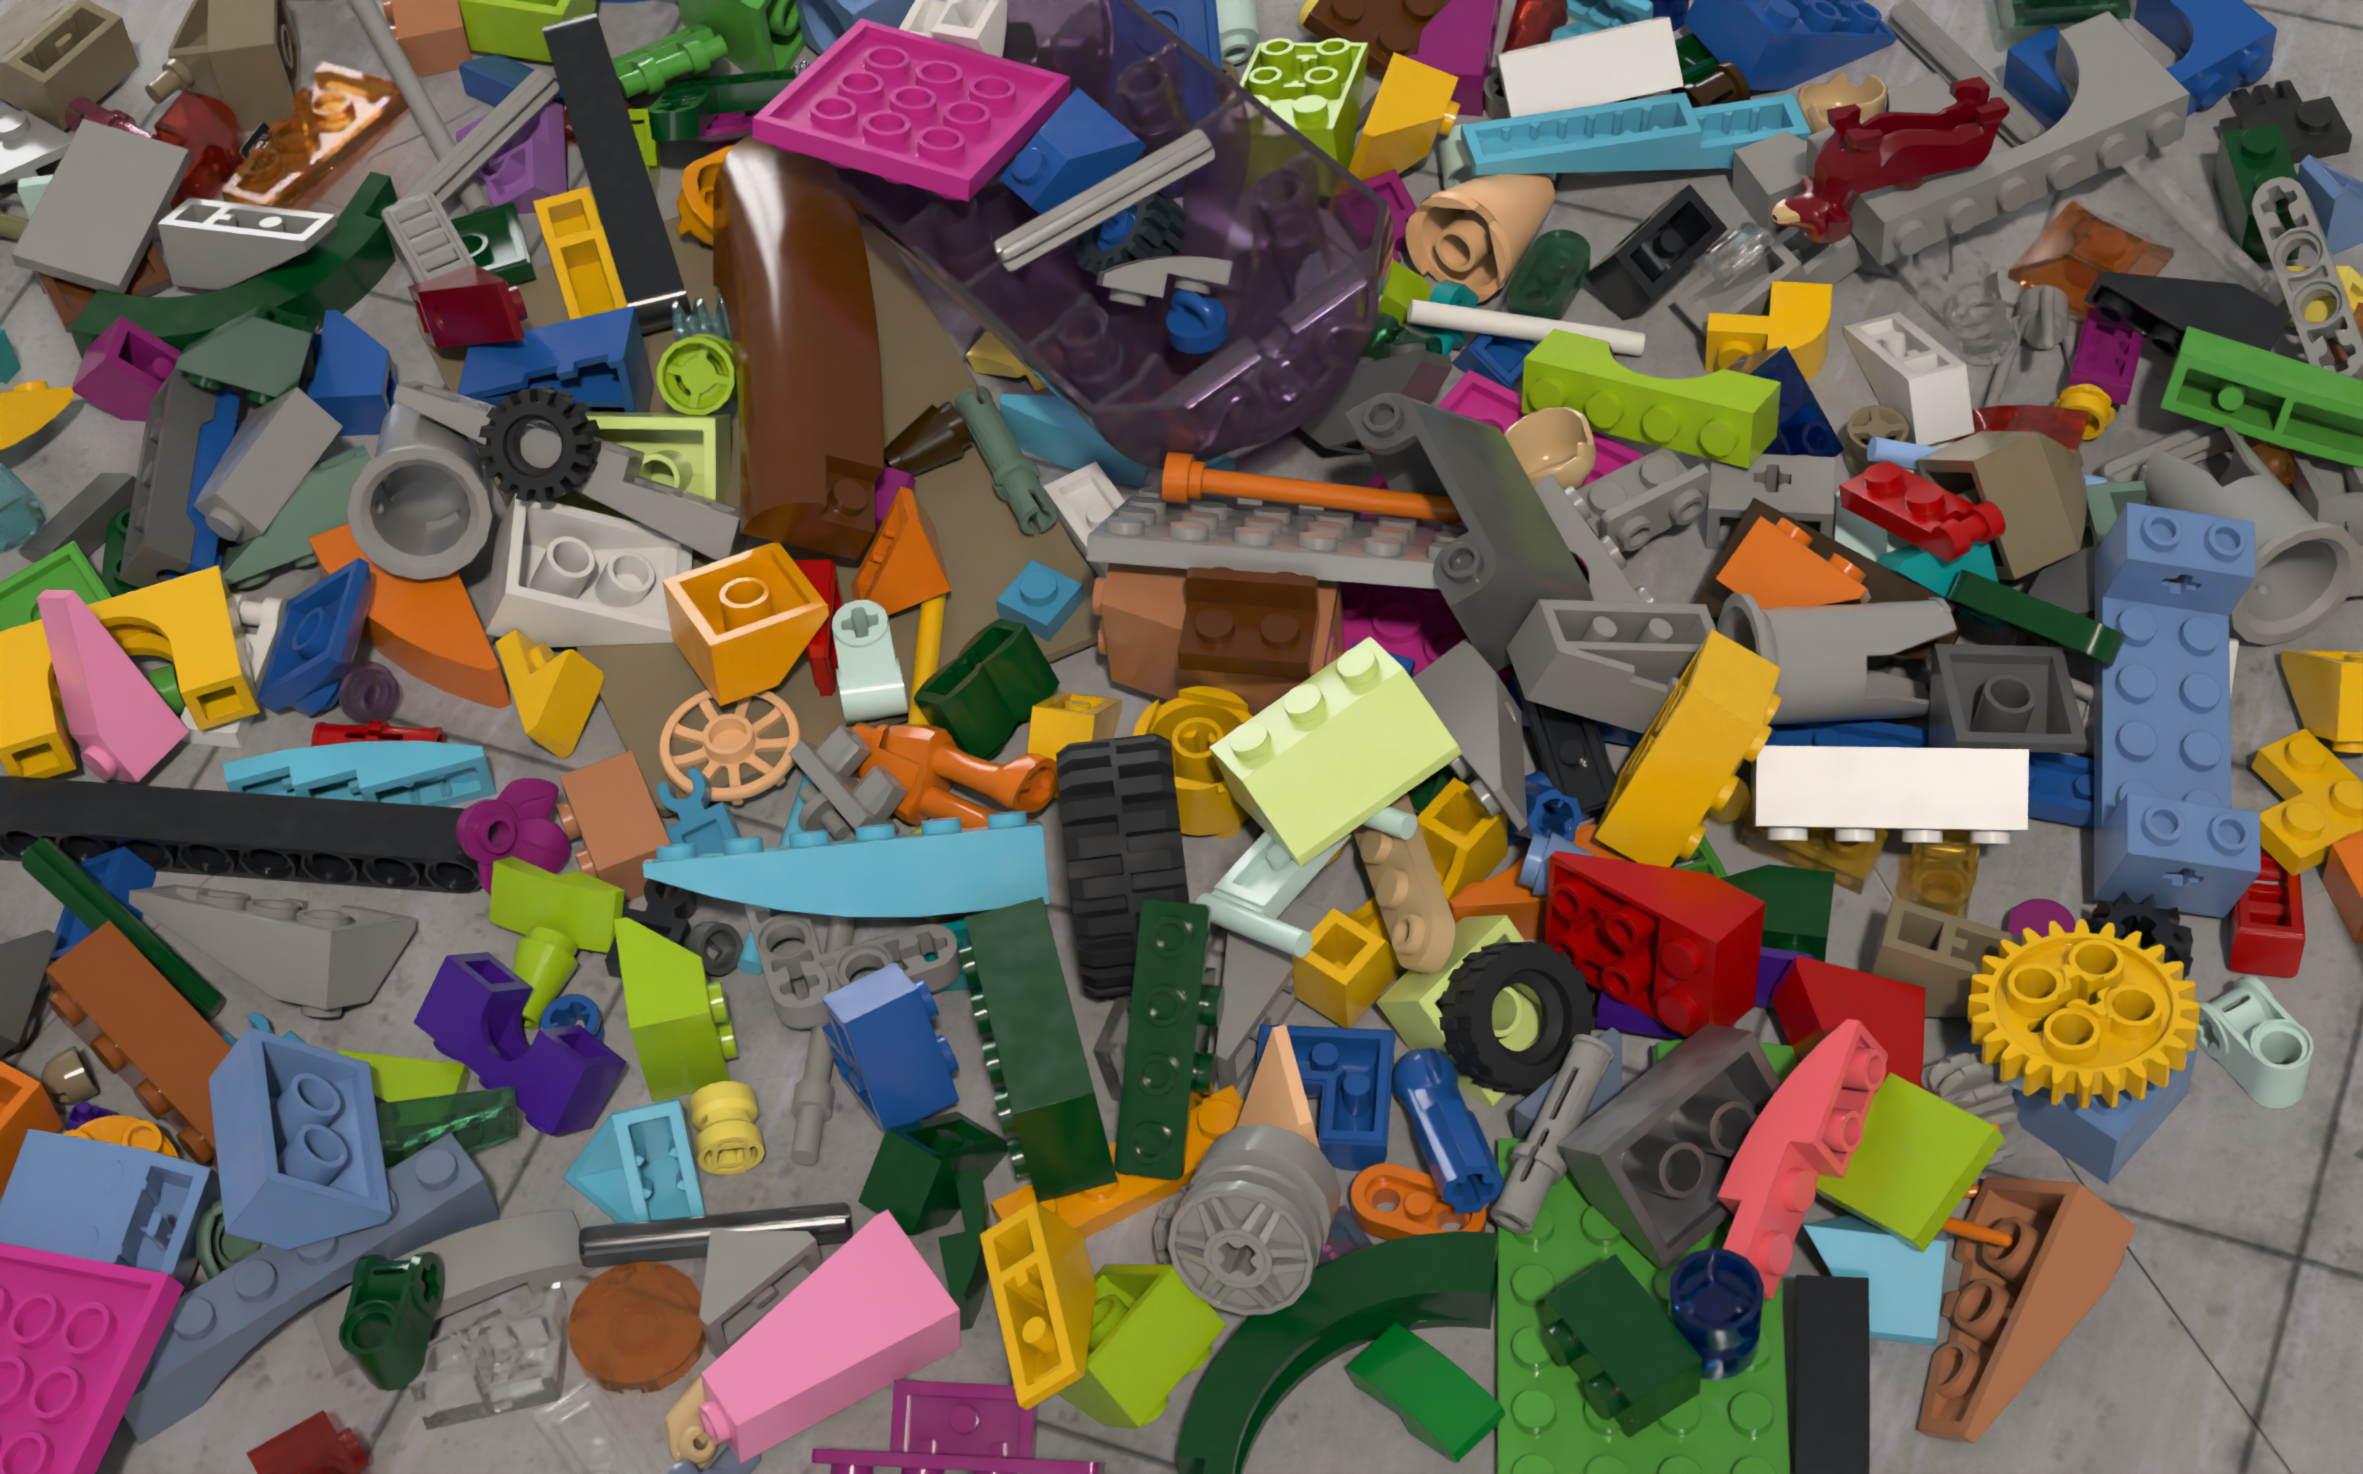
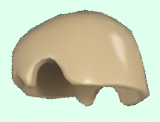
(1839, 92)
(1556, 444)

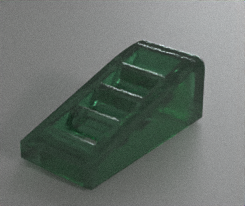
(416, 1123)

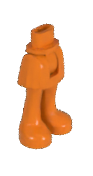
(929, 760)

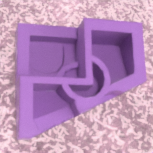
(529, 164)

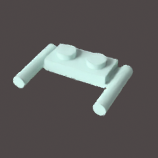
(1269, 880)

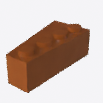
(141, 1032)

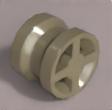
(1869, 423)

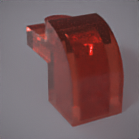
(213, 140)

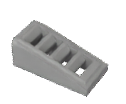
(425, 237)

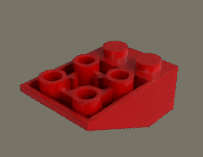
(1657, 937)

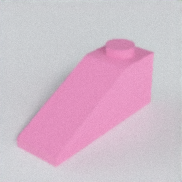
(103, 693)

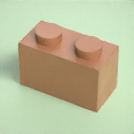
(614, 819)

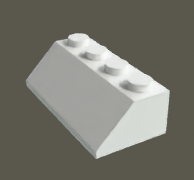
(1890, 790)

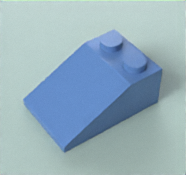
(2100, 1136)

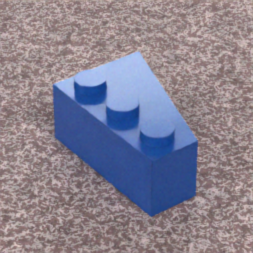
(591, 356)

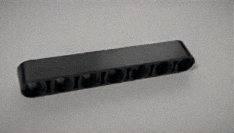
(616, 170)

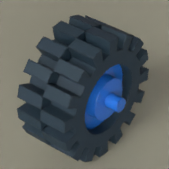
(1134, 234)

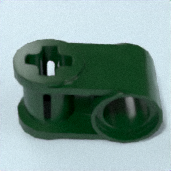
(392, 1317)

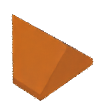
(903, 560)

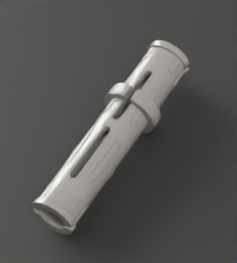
(1538, 1159)

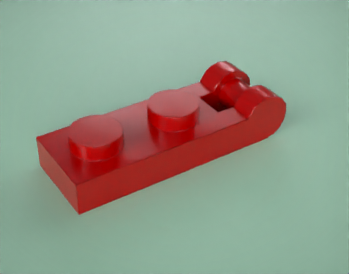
(1921, 511)

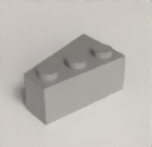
(1607, 656)

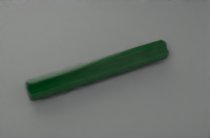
(97, 906)

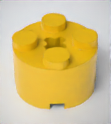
(1193, 725)

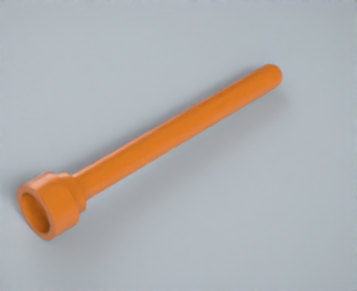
(1191, 479)

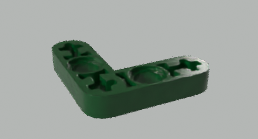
(694, 103)

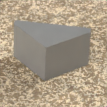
(749, 1277)

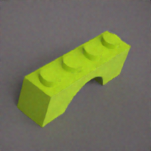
(1707, 416)

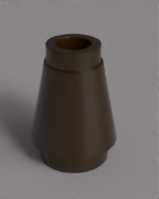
(929, 440)

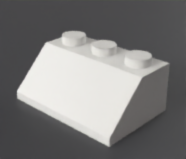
(1591, 69)

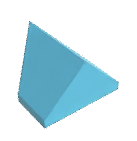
(641, 1165)
(1902, 1280)

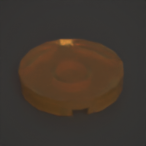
(637, 1327)

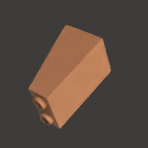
(1144, 625)

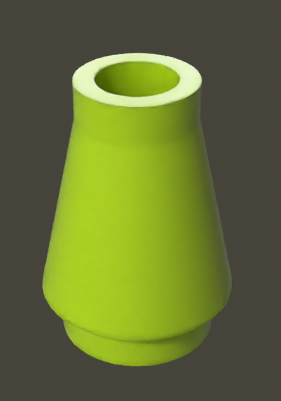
(546, 963)

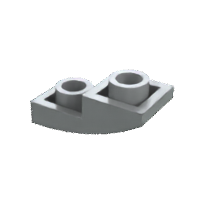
(1148, 276)

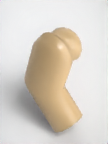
(685, 1430)

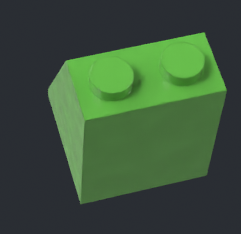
(756, 32)

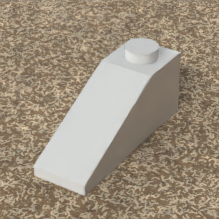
(1914, 377)

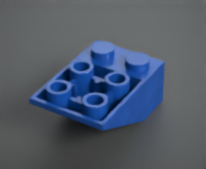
(1787, 40)

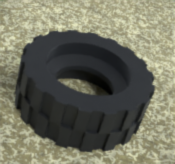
(1469, 1014)

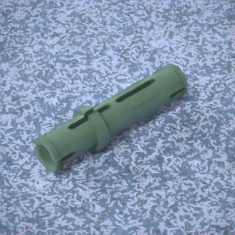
(1013, 473)

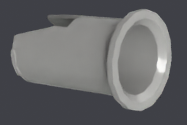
(426, 525)
(2299, 564)
(1827, 650)

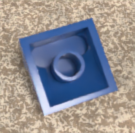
(318, 641)

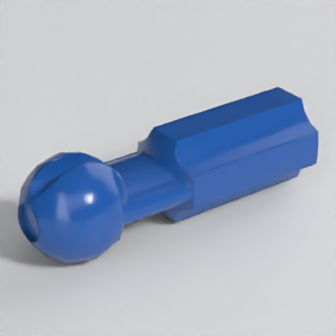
(1447, 1130)

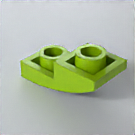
(566, 903)

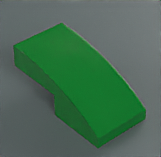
(1428, 1391)

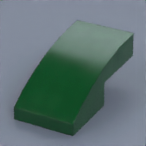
(963, 1251)

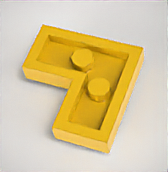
(2319, 803)

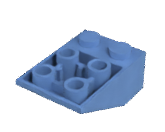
(107, 1203)

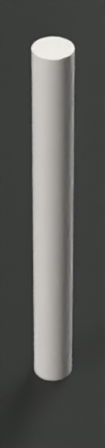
(1517, 325)

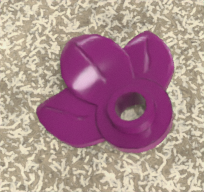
(519, 830)

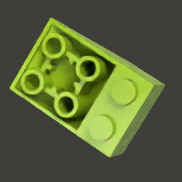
(1312, 89)

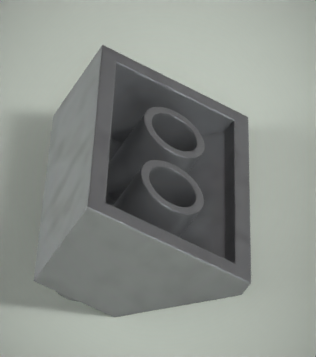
(1669, 1139)

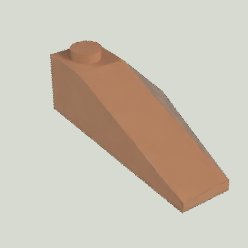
(2018, 1298)

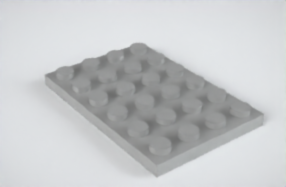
(1272, 539)

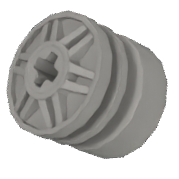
(1254, 1220)

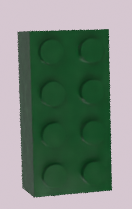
(1035, 1052)

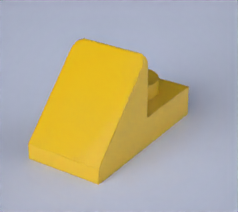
(550, 690)

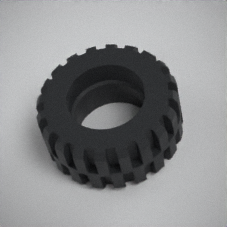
(1118, 848)

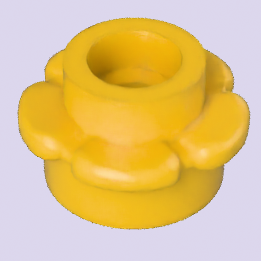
(2092, 400)

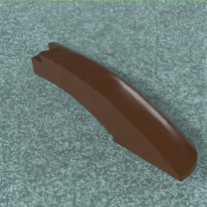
(801, 348)

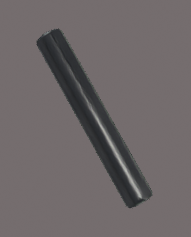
(690, 1235)

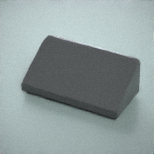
(83, 518)

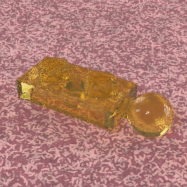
(1849, 860)

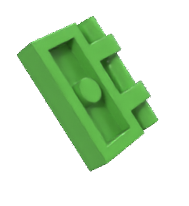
(668, 58)

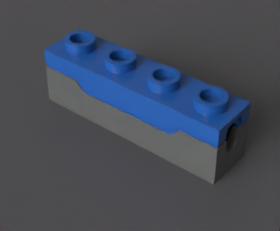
(180, 448)

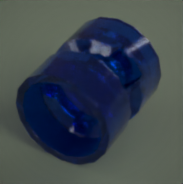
(1718, 1309)

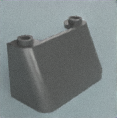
(1511, 544)

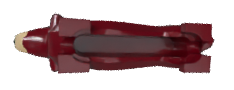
(1887, 152)

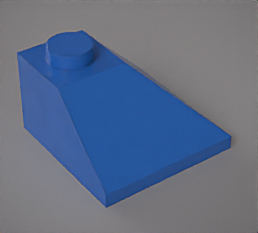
(1071, 154)

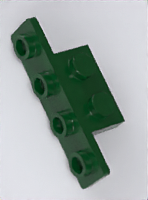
(1167, 1038)

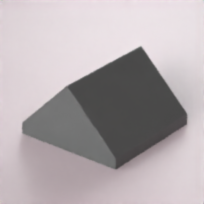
(2003, 699)

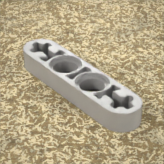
(2316, 281)

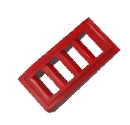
(821, 649)
(2268, 924)

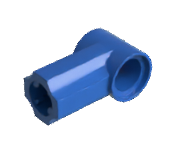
(1546, 811)

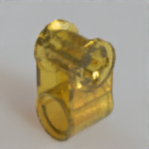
(1944, 873)

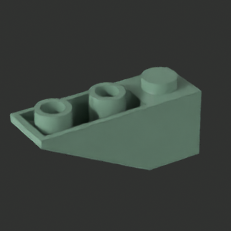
(313, 508)

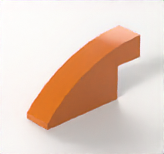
(422, 624)

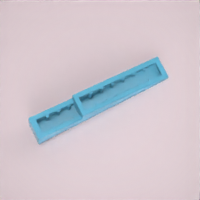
(1629, 136)

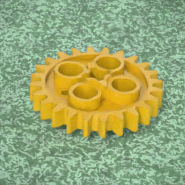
(2083, 1013)

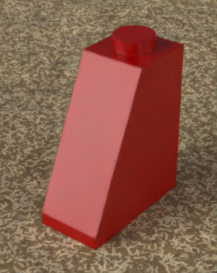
(1820, 996)

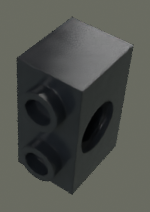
(1656, 252)

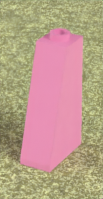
(831, 1342)

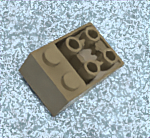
(61, 53)

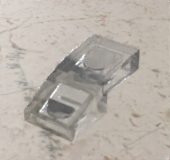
(1735, 252)

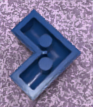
(1354, 1079)

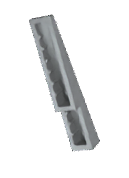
(682, 515)

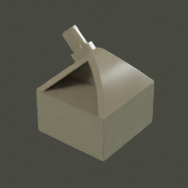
(238, 55)
(2031, 483)

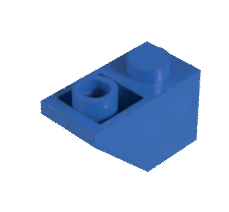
(351, 376)

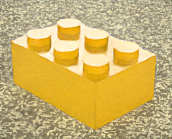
(1691, 754)

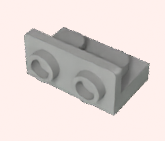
(1646, 498)

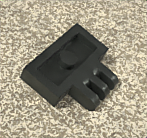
(2307, 126)

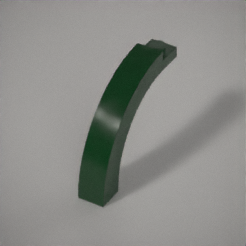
(326, 277)
(1349, 1302)

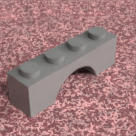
(1775, 166)

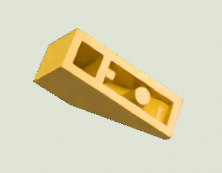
(1041, 1299)

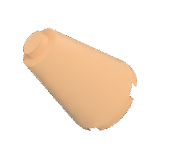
(1479, 229)

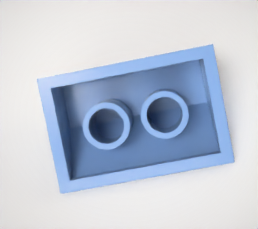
(296, 1142)

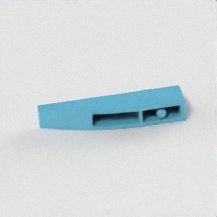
(875, 873)

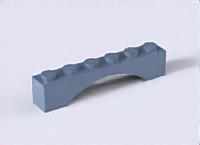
(234, 1311)

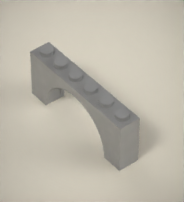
(2118, 112)

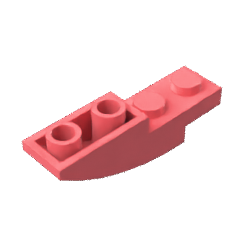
(1800, 1134)

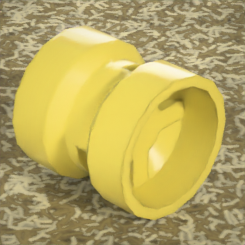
(727, 1134)

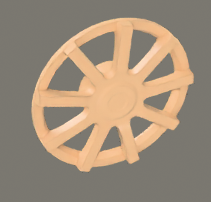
(729, 744)

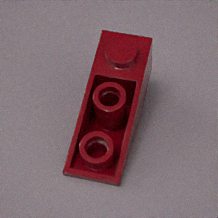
(468, 308)

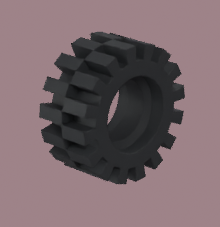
(504, 452)

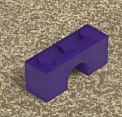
(477, 1020)

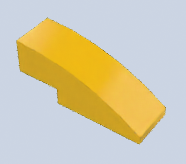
(579, 253)

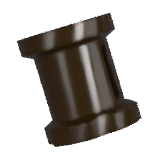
(1722, 86)

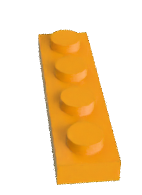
(1108, 1204)

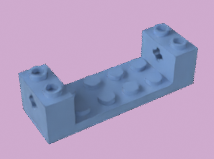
(2167, 713)

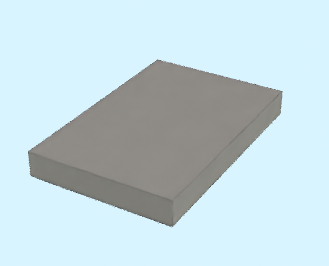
(102, 207)

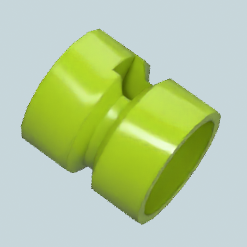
(698, 374)

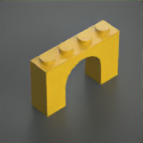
(179, 619)

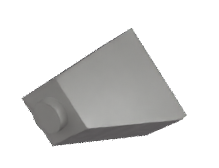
(265, 465)

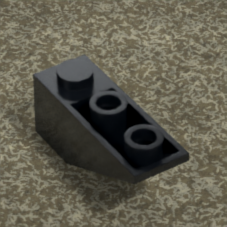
(2165, 307)

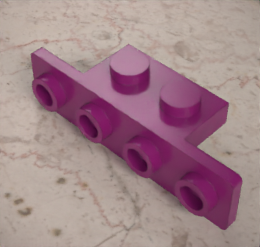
(956, 1429)

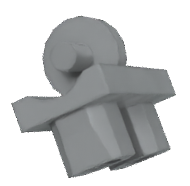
(841, 795)

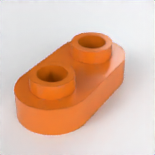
(1417, 1202)

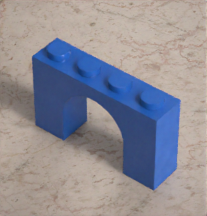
(2216, 40)

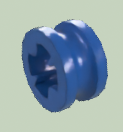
(570, 1008)

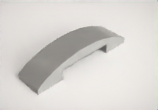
(479, 1265)

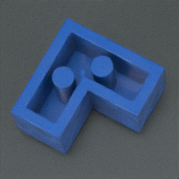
(889, 1047)

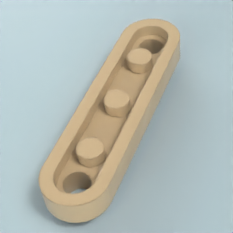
(1408, 895)

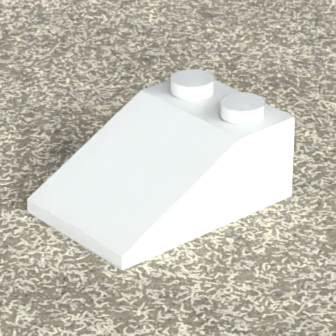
(580, 577)

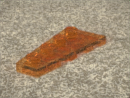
(319, 135)

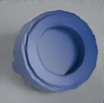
(1196, 323)

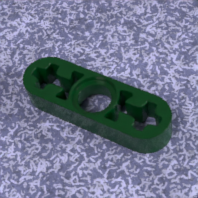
(2036, 618)

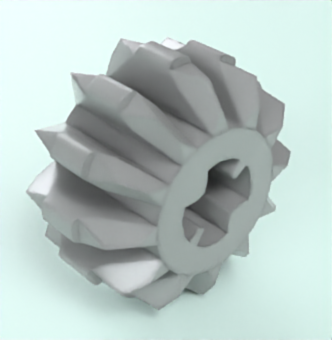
(1978, 1090)

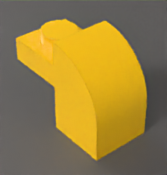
(1796, 320)

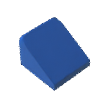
(1495, 358)

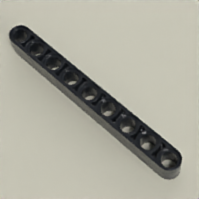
(242, 833)

